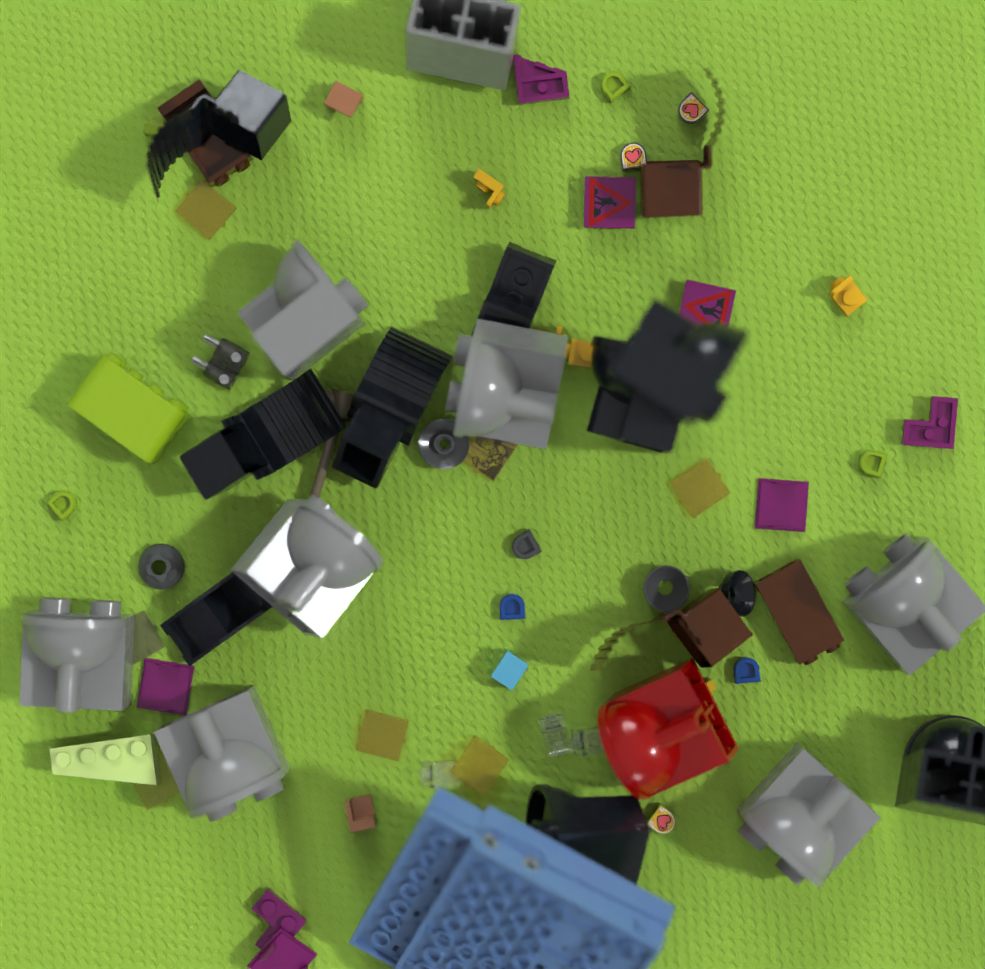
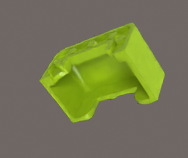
(129, 408)

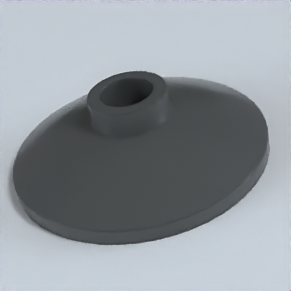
(430, 447)

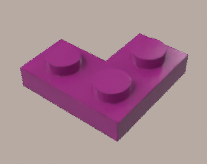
(938, 431)
(278, 915)

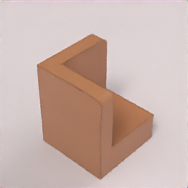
(343, 99)
(360, 813)

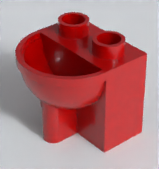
(664, 731)

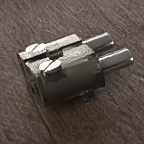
(225, 364)

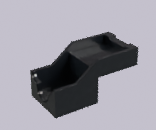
(517, 287)
(214, 617)

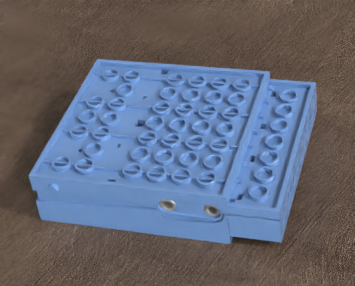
(504, 896)

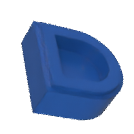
(512, 607)
(746, 671)

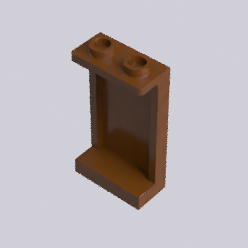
(215, 157)
(799, 612)

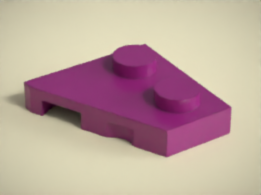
(539, 82)

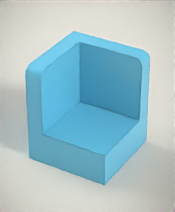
(509, 670)

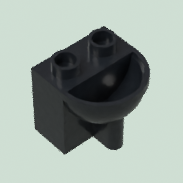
(678, 363)
(622, 413)
(945, 770)
(599, 828)

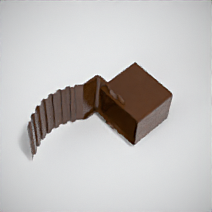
(676, 186)
(705, 627)

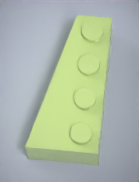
(116, 760)

